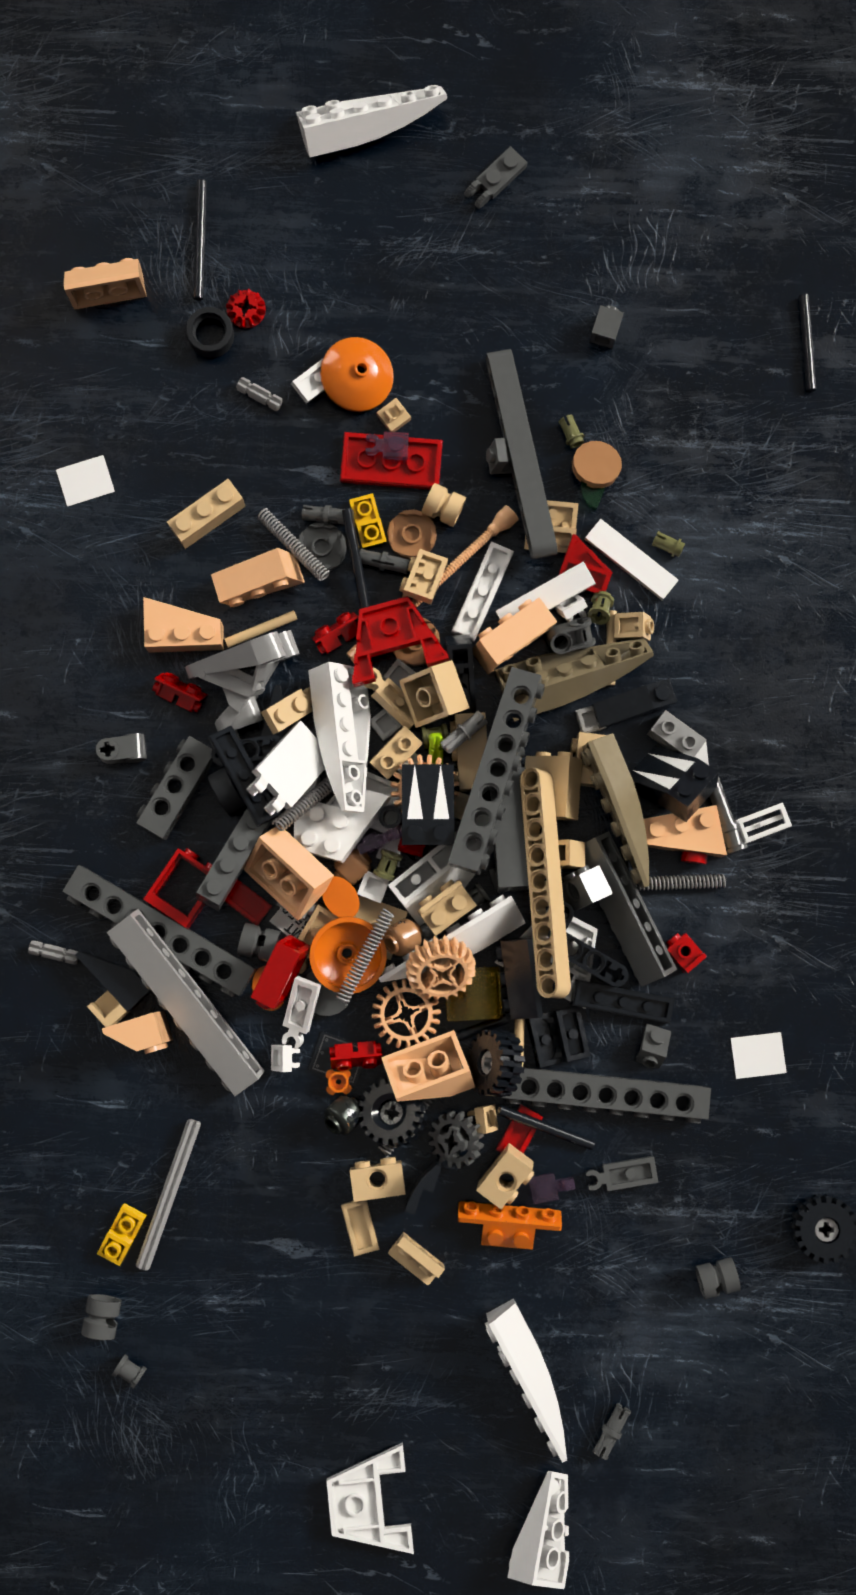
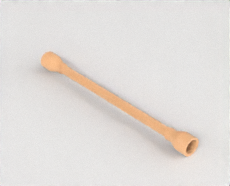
(502, 521)

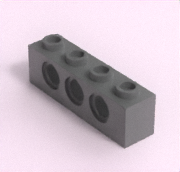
(177, 802)

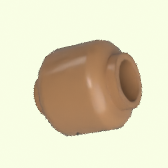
(354, 867)
(402, 937)

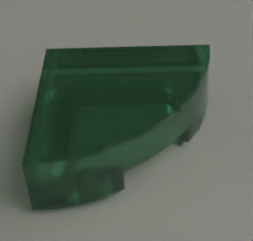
(591, 495)

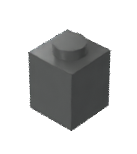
(606, 326)

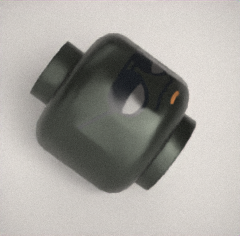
(342, 1115)

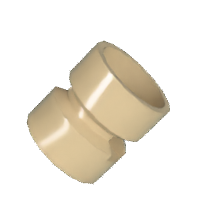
(443, 504)

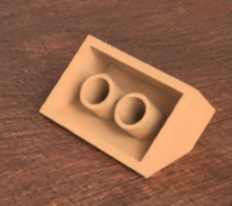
(104, 283)
(288, 871)
(144, 1032)

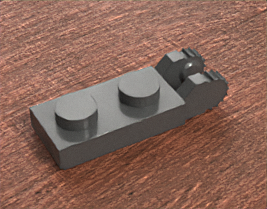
(497, 176)

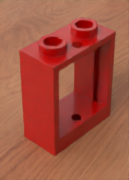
(165, 907)
(280, 972)

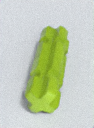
(435, 747)

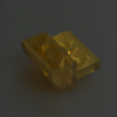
(480, 1000)

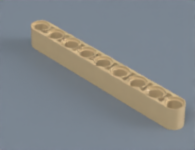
(550, 893)

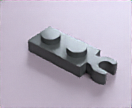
(625, 1174)

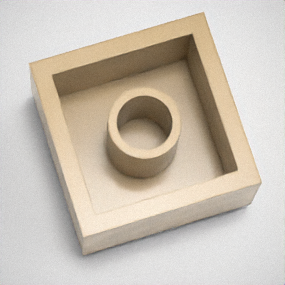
(434, 693)

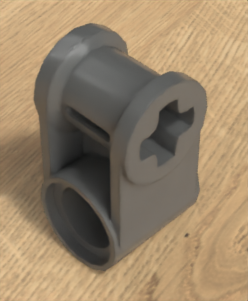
(576, 636)
(127, 748)

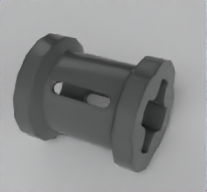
(129, 1371)

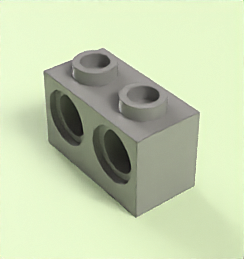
(676, 735)

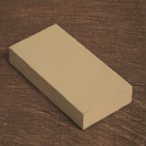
(360, 1227)

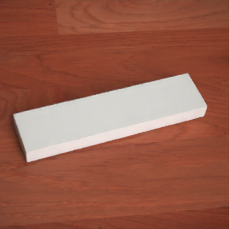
(631, 559)
(482, 591)
(554, 591)

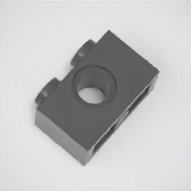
(585, 887)

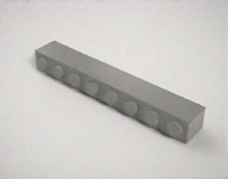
(185, 1002)

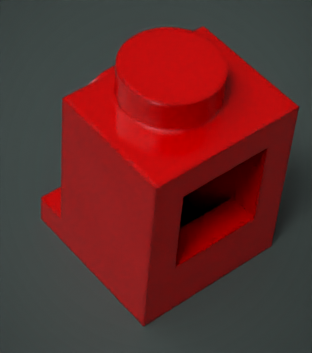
(688, 962)

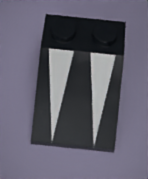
(675, 780)
(427, 804)

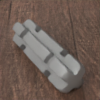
(259, 394)
(53, 952)

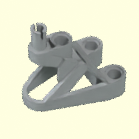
(239, 687)

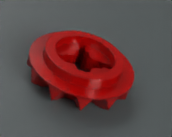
(253, 316)

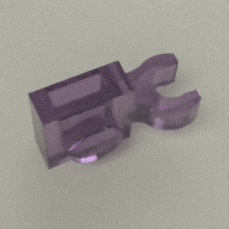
(546, 1188)

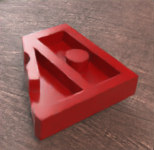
(579, 552)

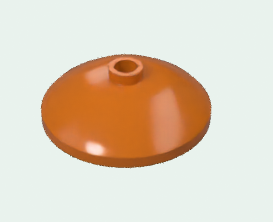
(349, 387)
(327, 959)

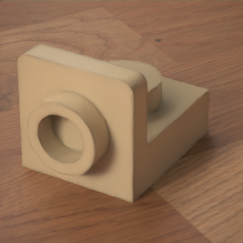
(633, 626)

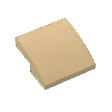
(564, 523)

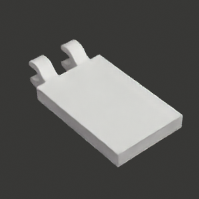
(288, 768)

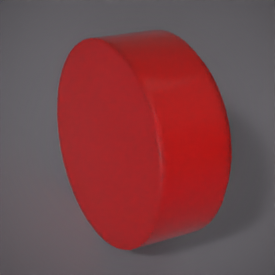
(694, 857)

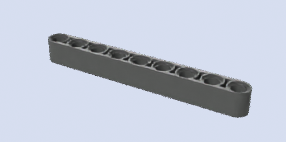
(521, 454)

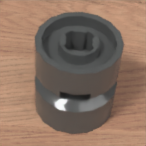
(250, 940)
(717, 1278)
(101, 1316)

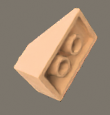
(429, 1069)

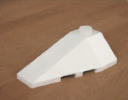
(540, 1548)

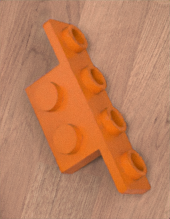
(510, 1225)

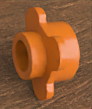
(333, 1087)

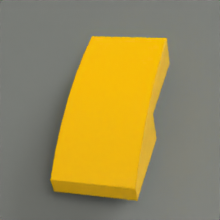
(367, 520)
(121, 1234)

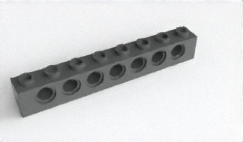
(518, 683)
(84, 879)
(697, 1096)

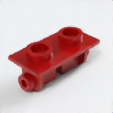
(329, 635)
(188, 693)
(344, 1058)

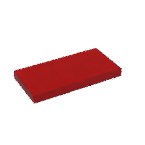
(417, 472)

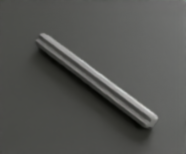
(168, 1194)

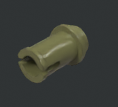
(572, 433)
(668, 544)

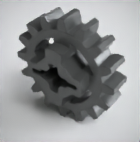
(455, 1139)

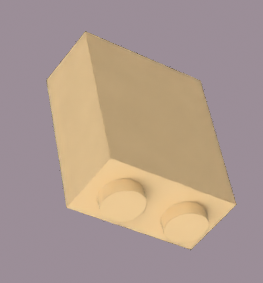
(566, 780)

